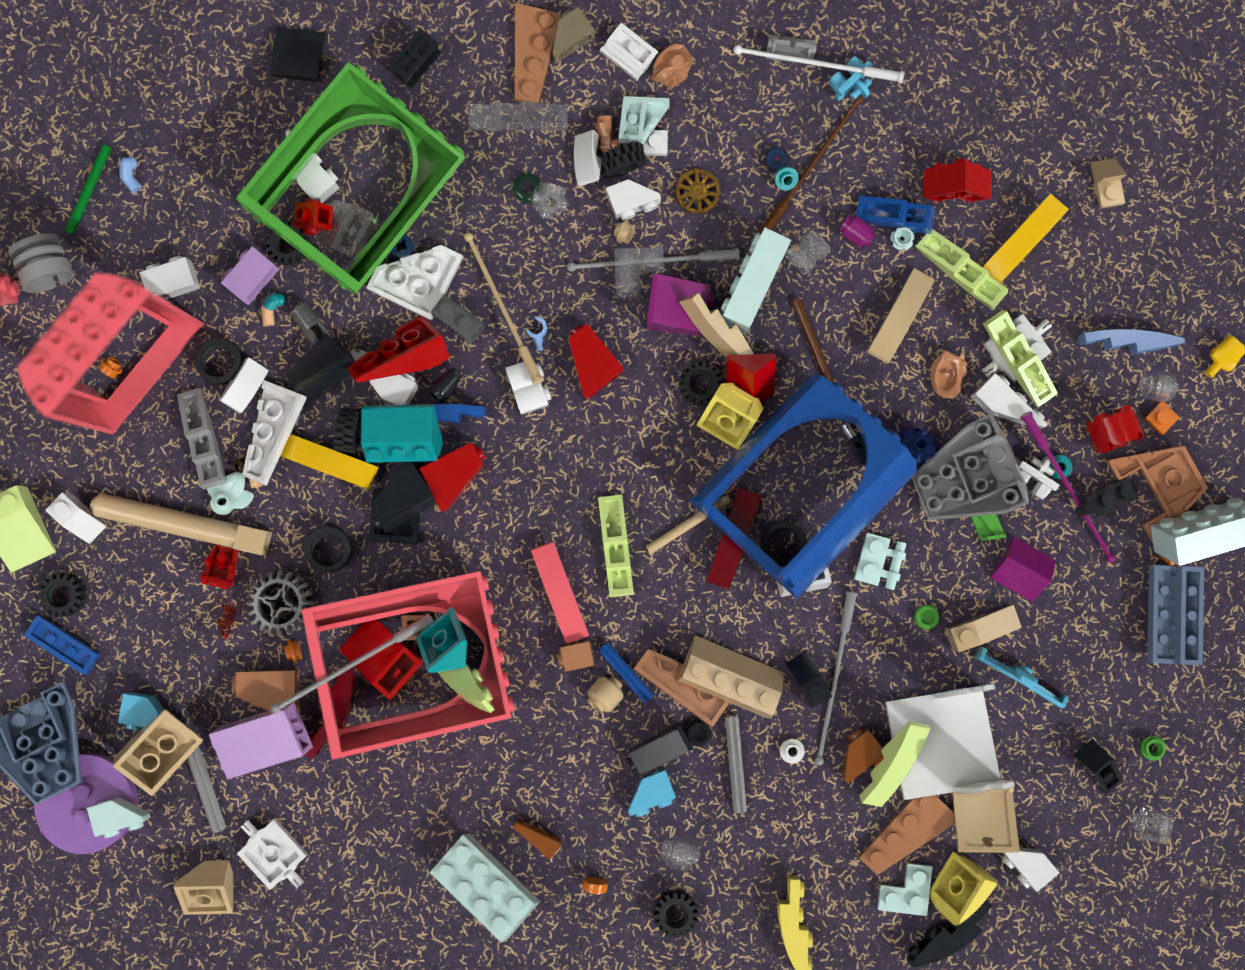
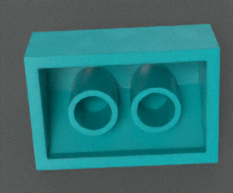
(400, 433)

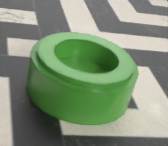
(926, 617)

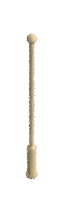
(523, 350)

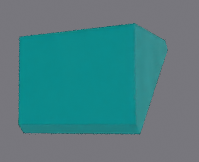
(443, 643)

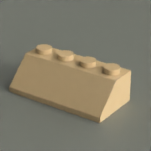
(732, 677)

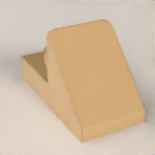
(1108, 184)

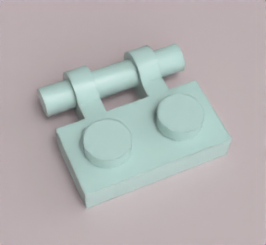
(873, 558)

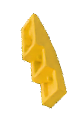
(1025, 238)
(329, 461)

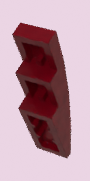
(727, 552)

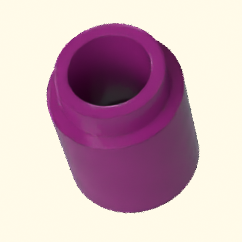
(857, 231)

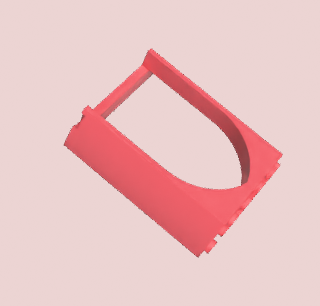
(80, 336)
(469, 600)

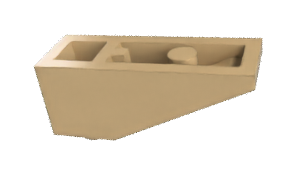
(983, 628)

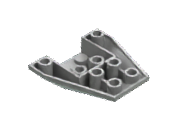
(972, 475)

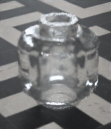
(1158, 385)
(680, 853)

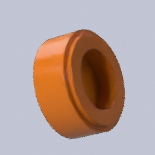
(595, 885)

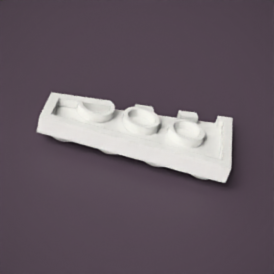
(274, 423)

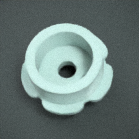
(908, 238)

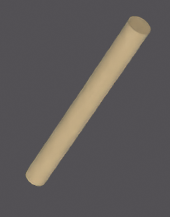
(685, 526)

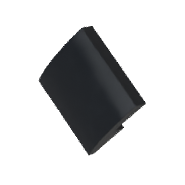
(297, 54)
(405, 533)

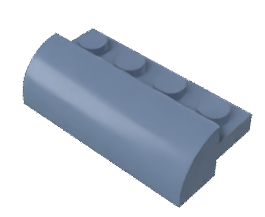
(1175, 615)

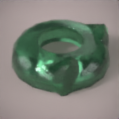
(523, 177)

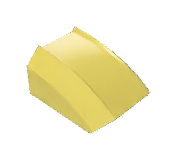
(730, 414)
(961, 888)

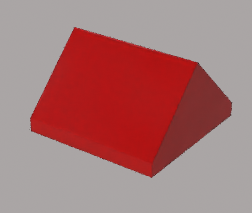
(752, 374)

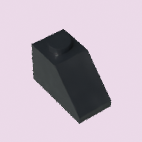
(808, 680)
(1099, 766)

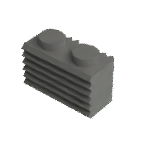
(457, 319)

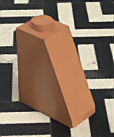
(267, 686)

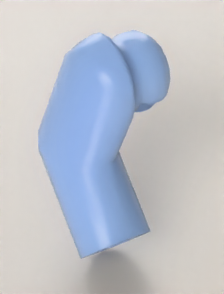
(126, 168)

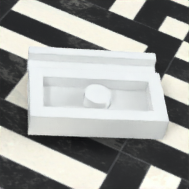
(629, 51)

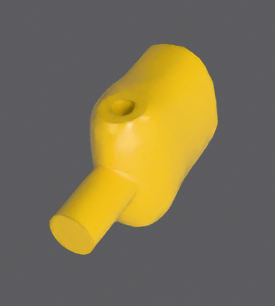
(1225, 355)

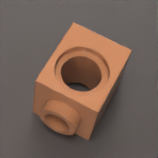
(575, 656)

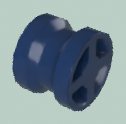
(404, 250)

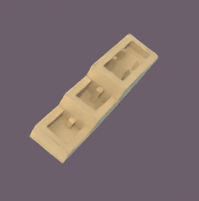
(901, 316)
(711, 324)

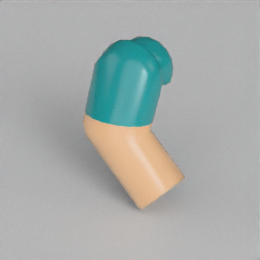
(268, 307)

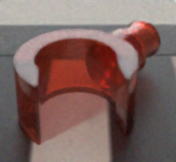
(227, 621)

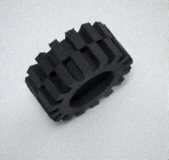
(623, 159)
(279, 256)
(692, 371)
(347, 430)
(48, 598)
(679, 928)

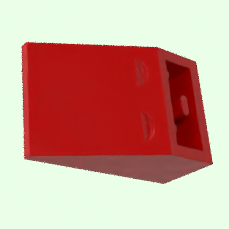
(390, 667)

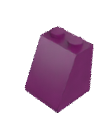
(666, 311)

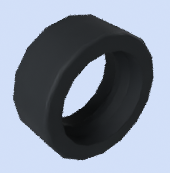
(203, 351)
(770, 531)
(310, 549)

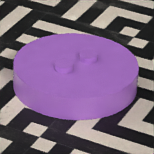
(65, 816)

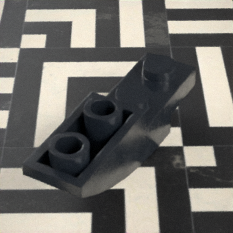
(944, 942)

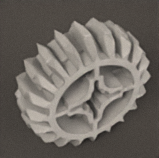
(284, 592)

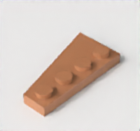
(533, 49)

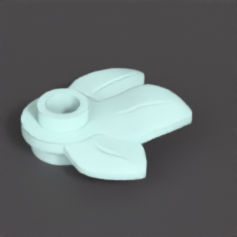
(233, 492)

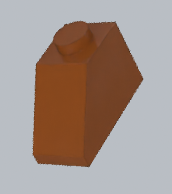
(859, 753)

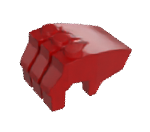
(220, 567)

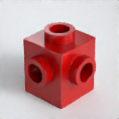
(313, 216)

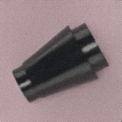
(444, 385)

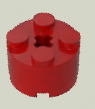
(1114, 430)

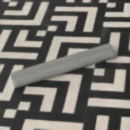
(735, 764)
(206, 791)

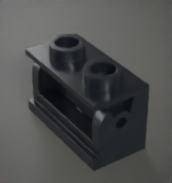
(415, 58)

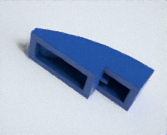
(896, 213)

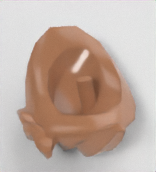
(672, 66)
(948, 374)

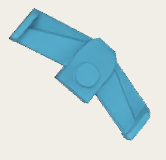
(1022, 675)

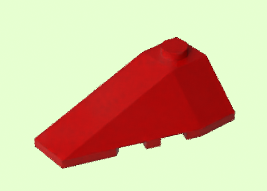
(412, 349)

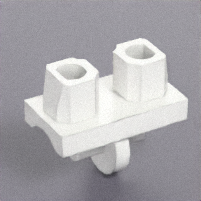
(1044, 484)

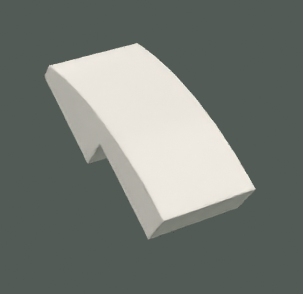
(586, 161)
(244, 385)

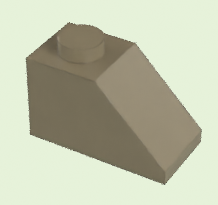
(571, 34)

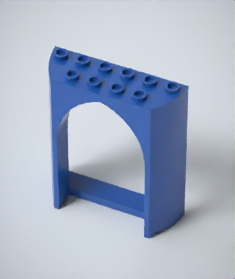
(886, 472)

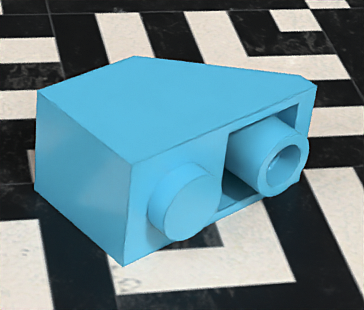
(138, 710)
(652, 791)

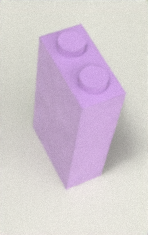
(260, 741)

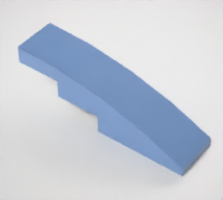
(1137, 340)

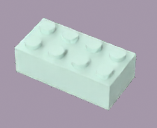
(756, 278)
(1201, 532)
(485, 887)

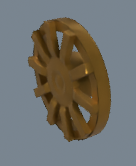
(697, 191)

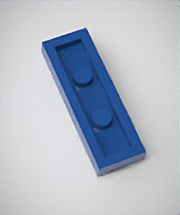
(62, 644)

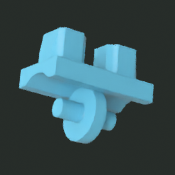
(843, 86)

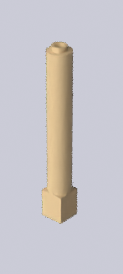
(181, 523)

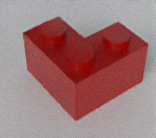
(957, 180)

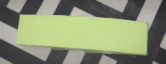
(962, 269)
(1020, 358)
(615, 546)
(898, 759)

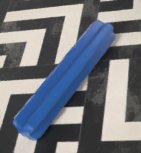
(625, 672)

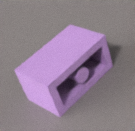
(249, 275)

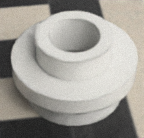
(785, 747)

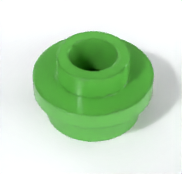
(1160, 748)

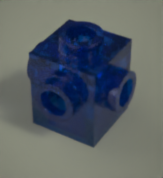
(922, 438)

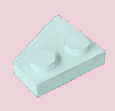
(640, 117)

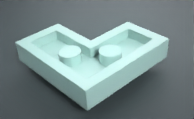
(912, 897)

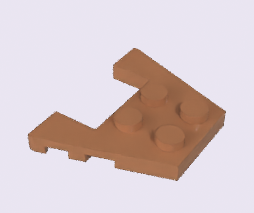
(1169, 475)

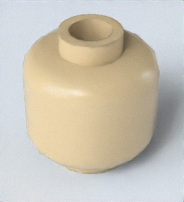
(605, 694)

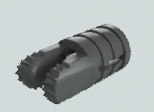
(307, 321)

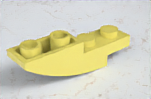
(794, 936)

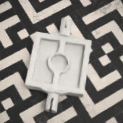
(1033, 338)
(272, 854)

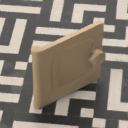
(986, 815)

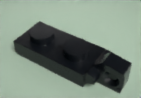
(1108, 498)

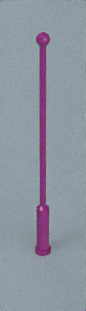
(1044, 445)

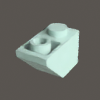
(115, 814)

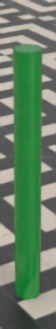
(88, 189)

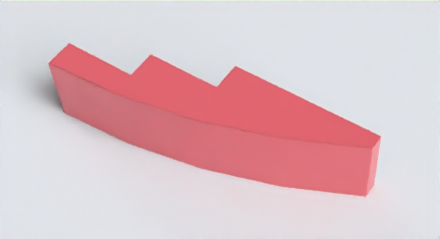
(559, 592)

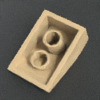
(156, 752)

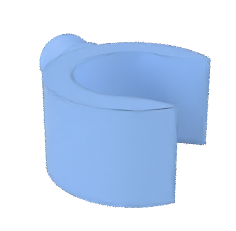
(538, 338)

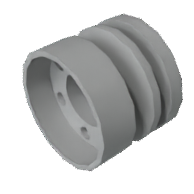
(38, 260)

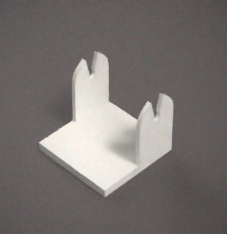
(958, 747)

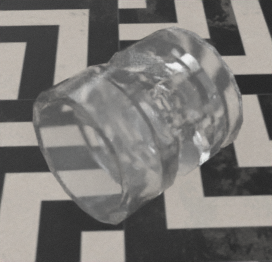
(811, 249)

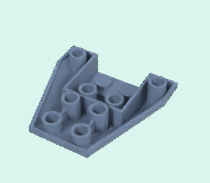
(42, 745)

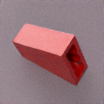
(593, 361)
(453, 474)

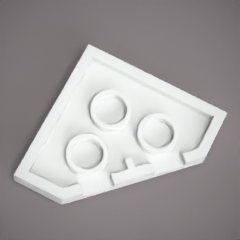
(417, 280)

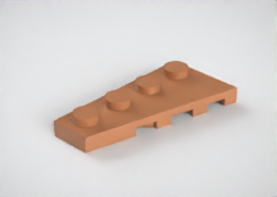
(664, 673)
(910, 829)

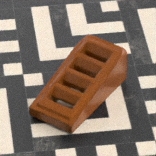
(541, 840)

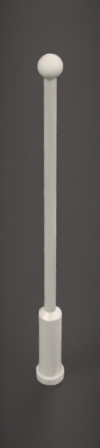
(867, 71)

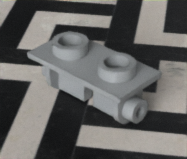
(791, 47)

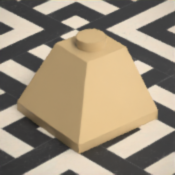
(207, 889)

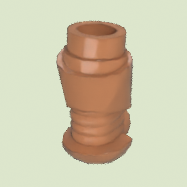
(605, 132)

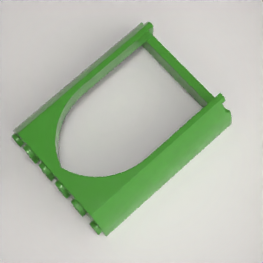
(345, 104)

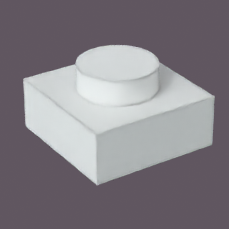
(656, 143)

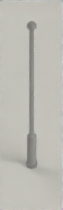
(702, 256)
(845, 628)
(398, 637)

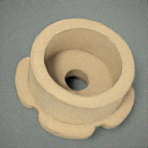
(624, 232)

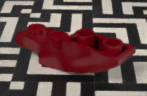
(342, 699)

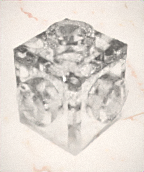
(547, 191)

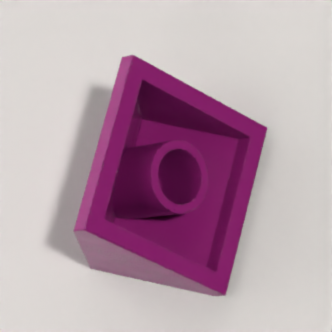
(1024, 569)

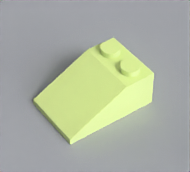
(21, 530)

